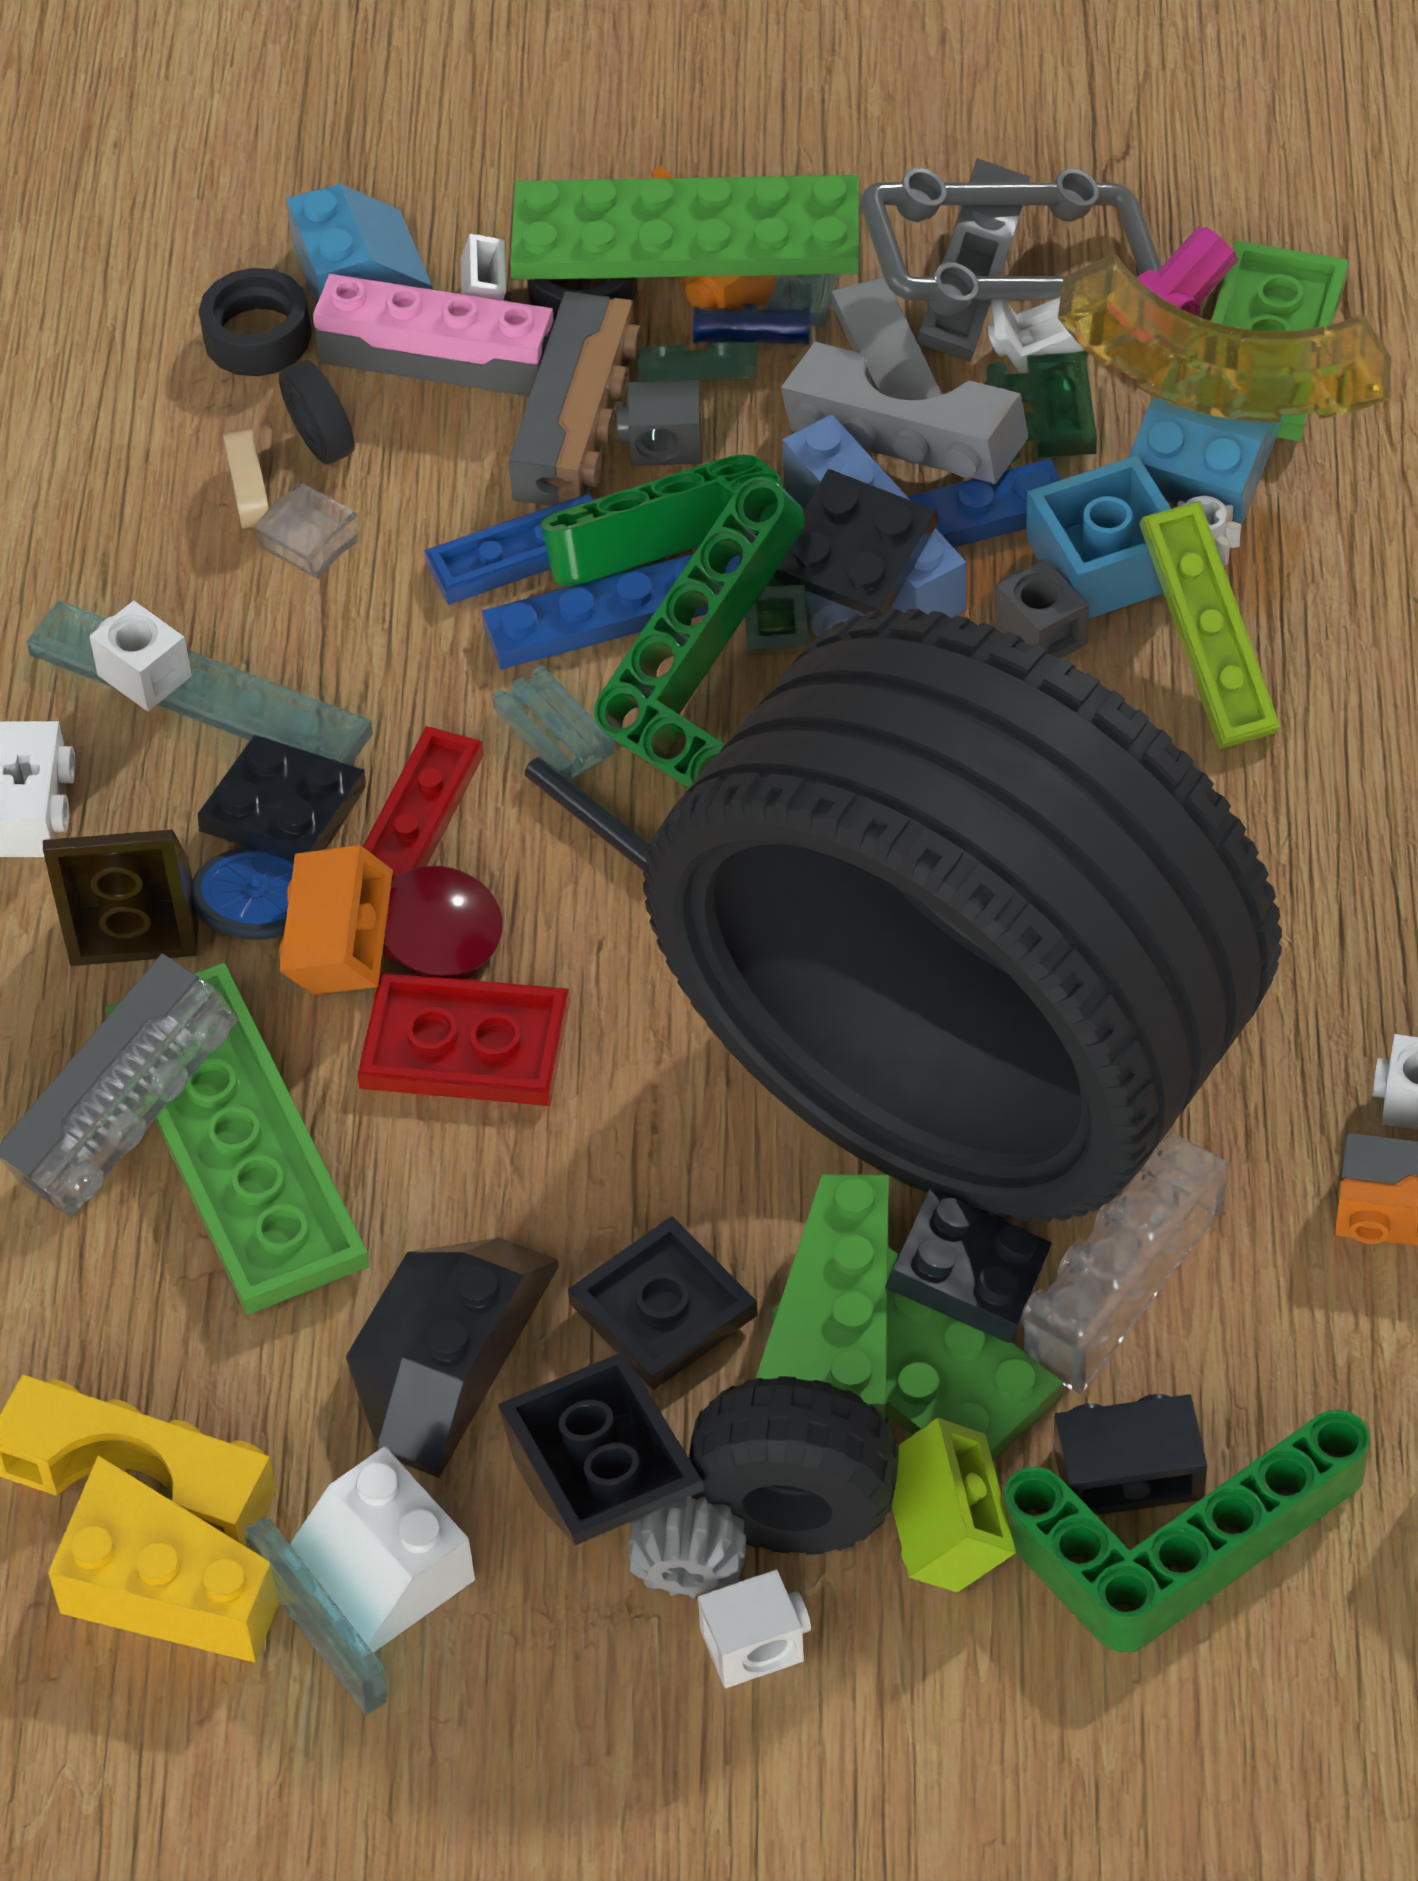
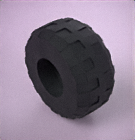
(796, 1463)

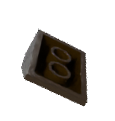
(122, 896)

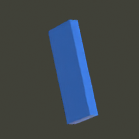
(493, 555)

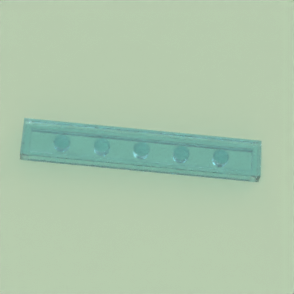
(216, 693)

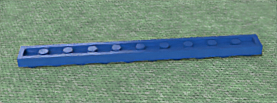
(628, 600)

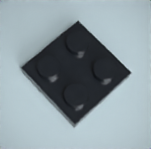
(857, 543)
(281, 799)
(969, 1265)
(663, 1302)

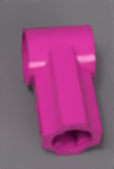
(1192, 270)

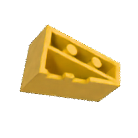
(160, 1570)

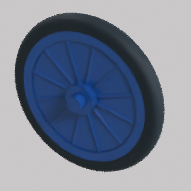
(243, 893)

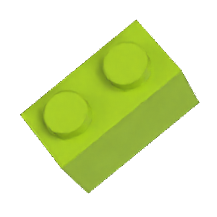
(949, 1507)

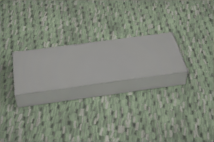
(881, 332)

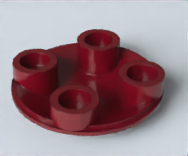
(441, 922)

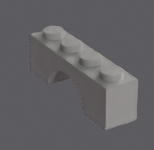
(961, 432)

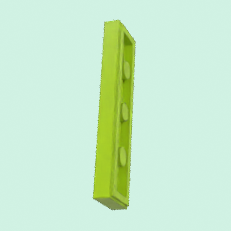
(1209, 625)

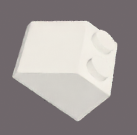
(383, 1549)

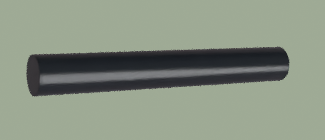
(588, 811)

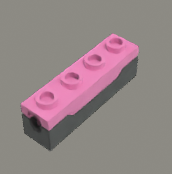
(431, 334)

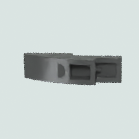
(981, 244)

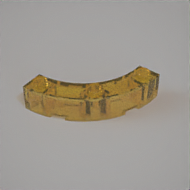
(1221, 366)

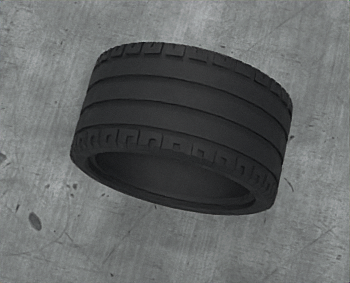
(965, 913)

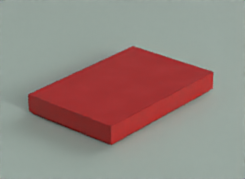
(464, 1039)

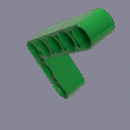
(697, 645)
(1189, 1539)

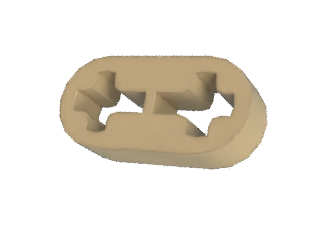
(246, 477)

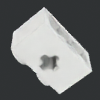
(32, 786)

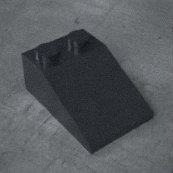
(597, 1449)

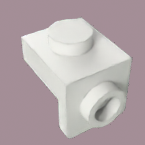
(1029, 332)

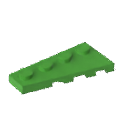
(836, 1295)

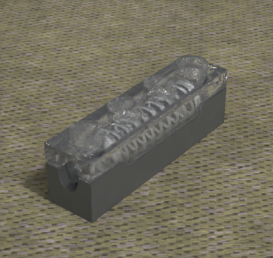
(117, 1085)

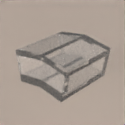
(307, 529)

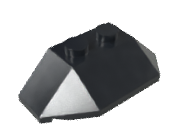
(442, 1343)

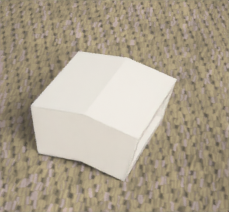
(483, 267)

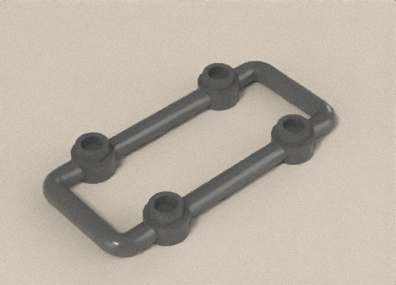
(954, 285)

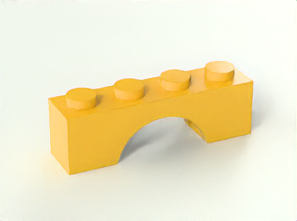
(56, 1434)

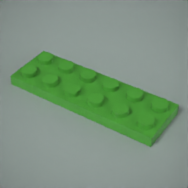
(685, 227)
(257, 1170)

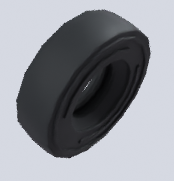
(316, 412)

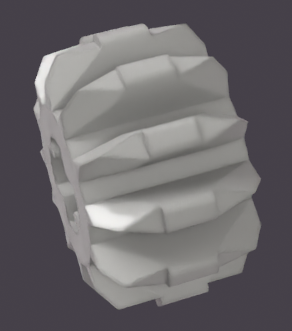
(688, 1547)

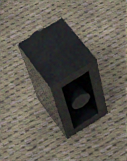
(1131, 1453)

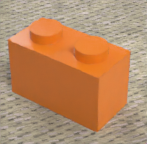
(335, 920)

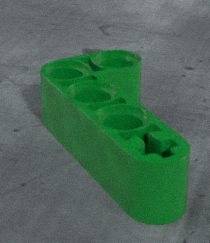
(646, 520)

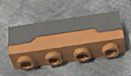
(574, 399)

